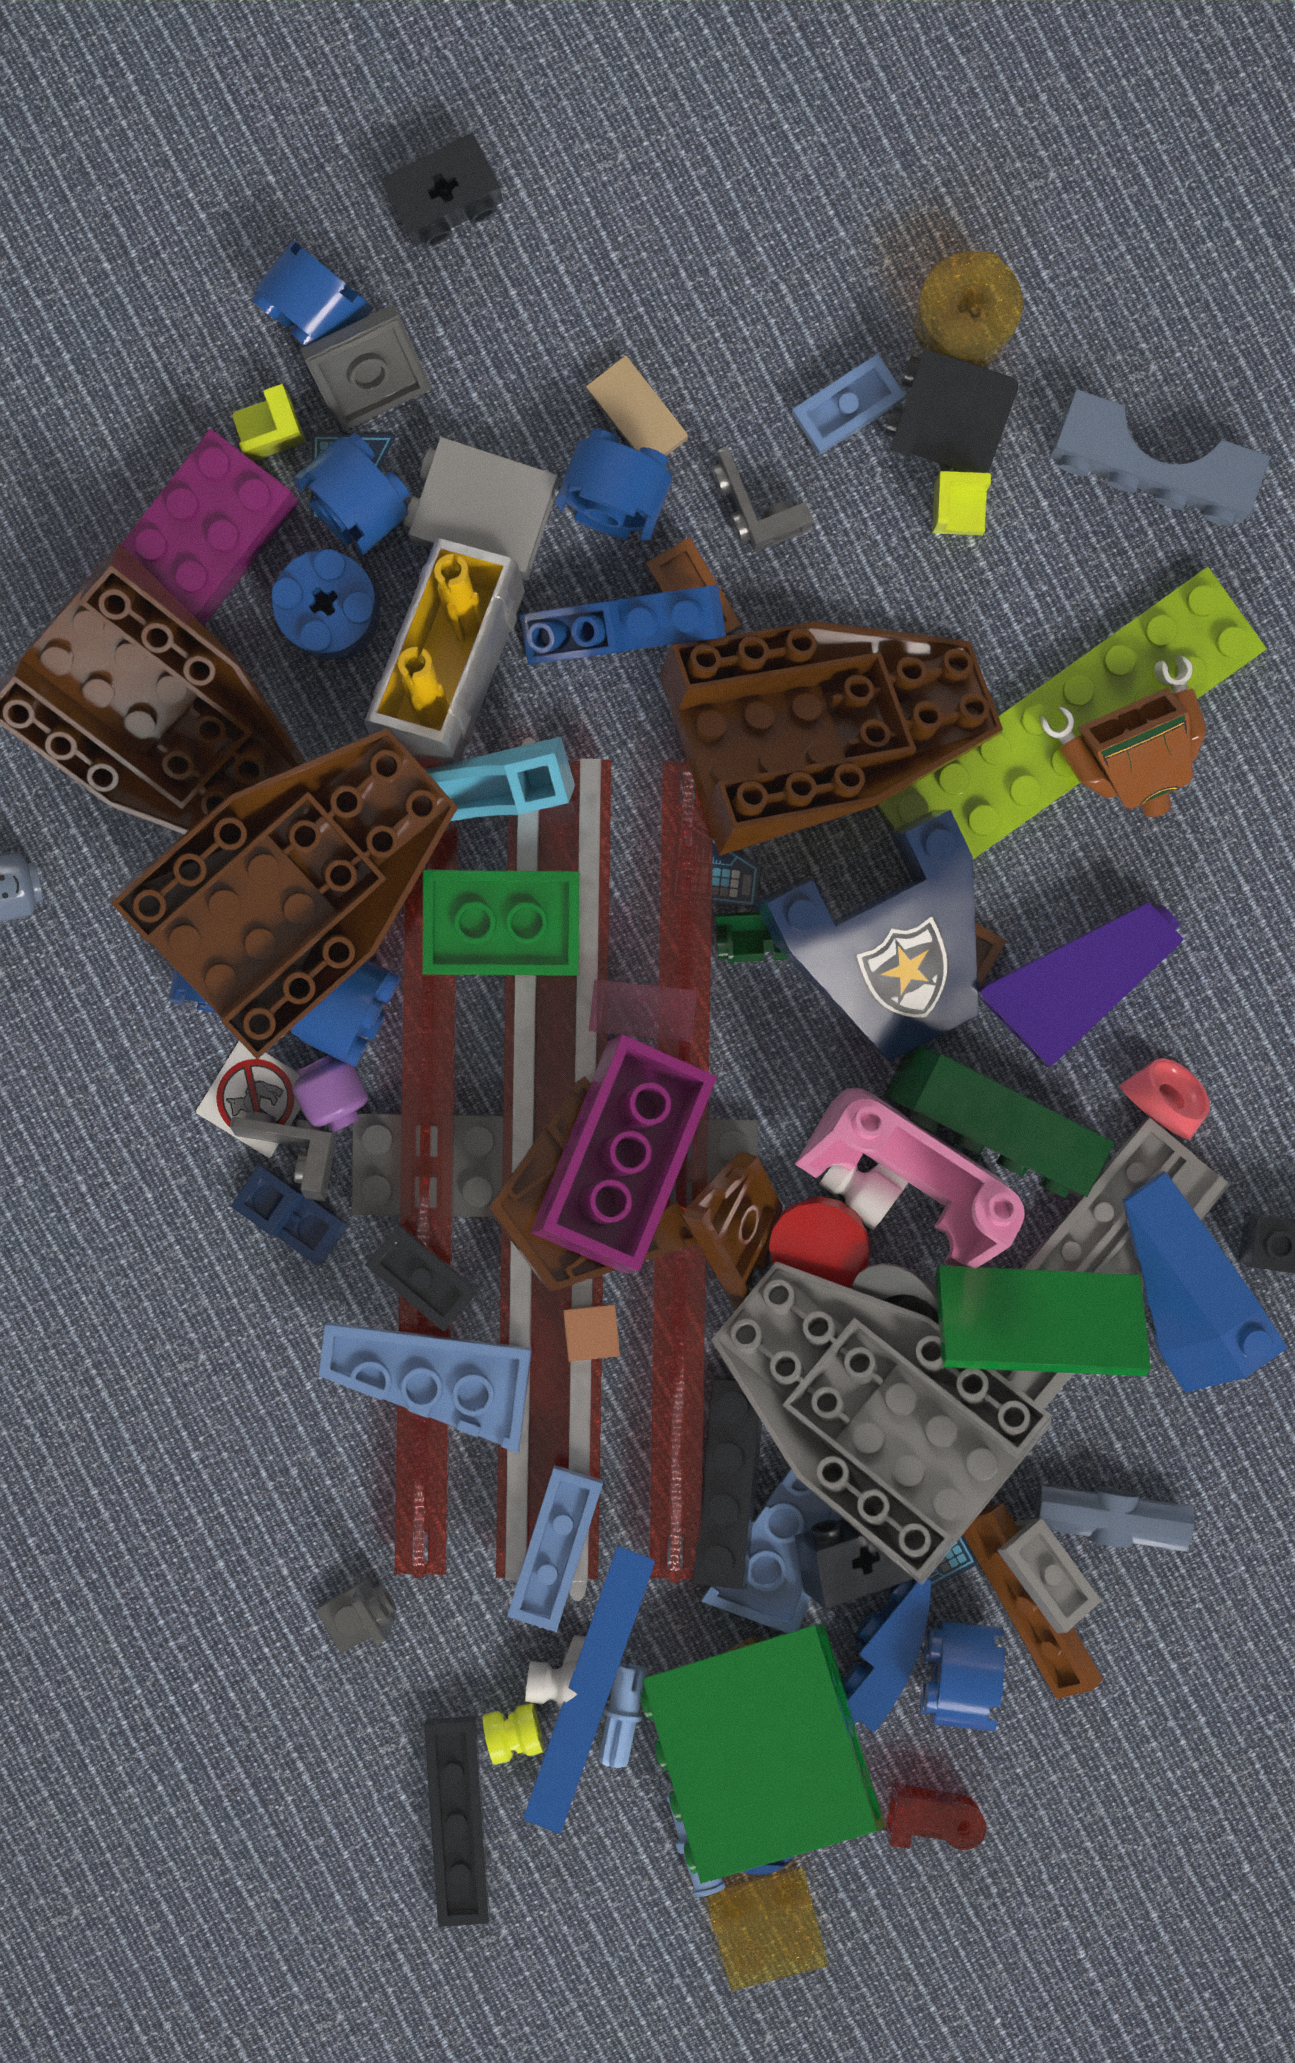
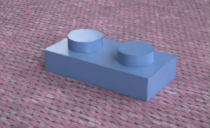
(848, 404)

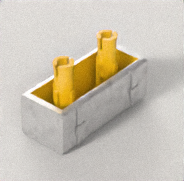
(447, 651)

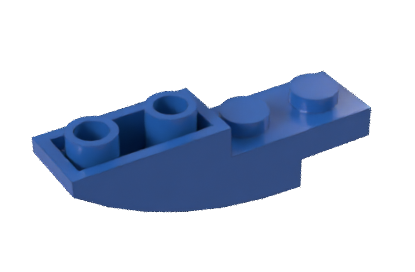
(623, 624)
(890, 1648)

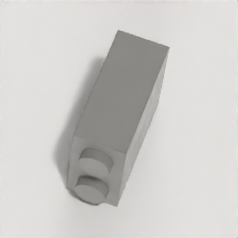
(482, 503)

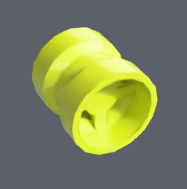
(517, 1733)

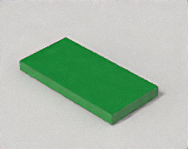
(1042, 1321)

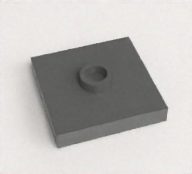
(366, 368)

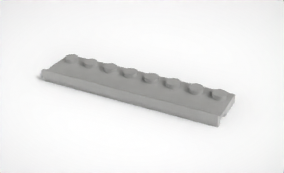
(1095, 1229)

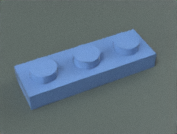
(555, 1548)

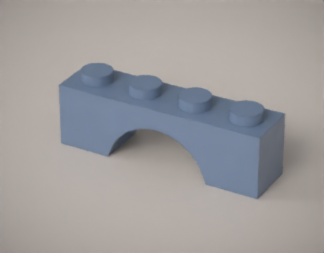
(1098, 441)

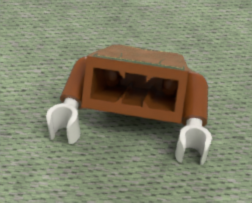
(1140, 747)

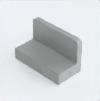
(1048, 1574)

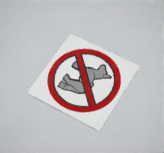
(251, 1086)

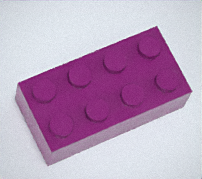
(210, 525)
(623, 1154)

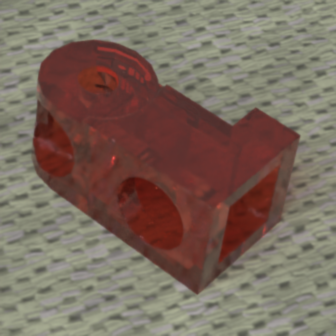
(934, 1816)

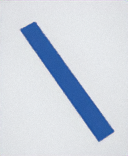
(592, 1683)

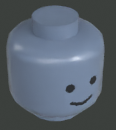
(18, 887)

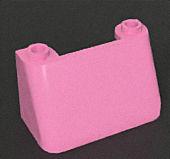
(979, 1207)

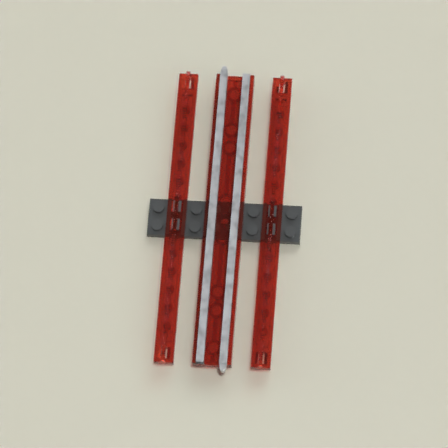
(452, 1165)

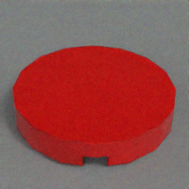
(822, 1240)

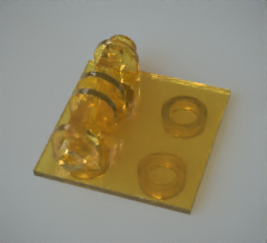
(767, 1929)

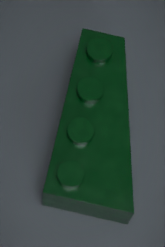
(1000, 1120)

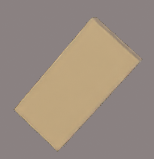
(636, 409)

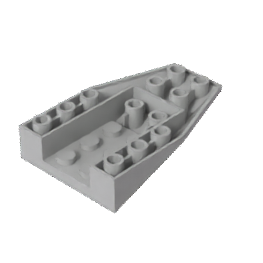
(872, 1413)

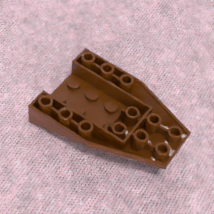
(142, 701)
(819, 721)
(290, 883)

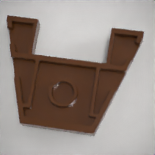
(524, 1192)

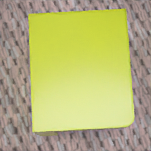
(268, 425)
(960, 503)

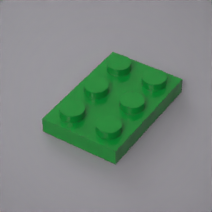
(501, 923)

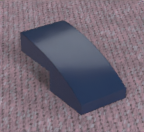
(285, 1213)

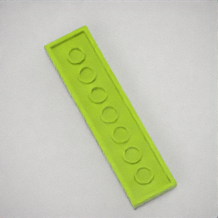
(1023, 768)

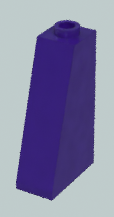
(1075, 985)

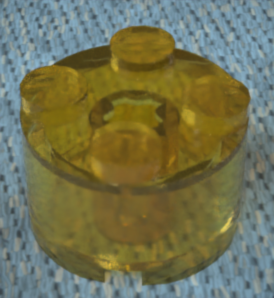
(981, 283)

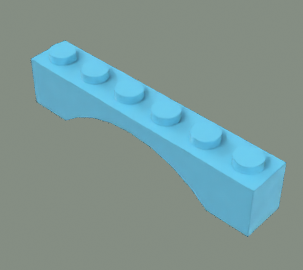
(508, 780)

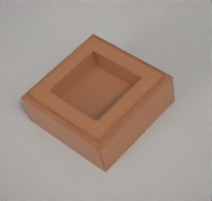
(591, 1332)

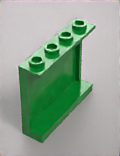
(761, 1754)

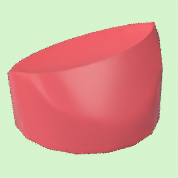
(1169, 1096)

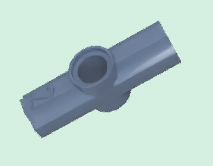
(1115, 1517)

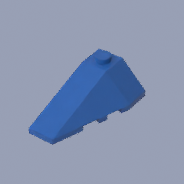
(1199, 1304)

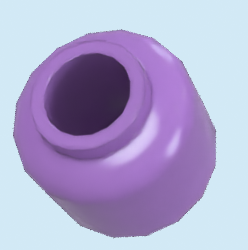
(330, 1093)

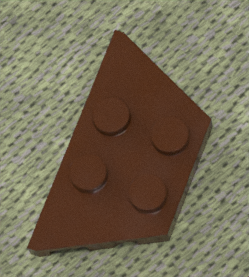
(736, 1223)

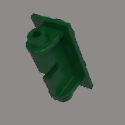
(744, 938)

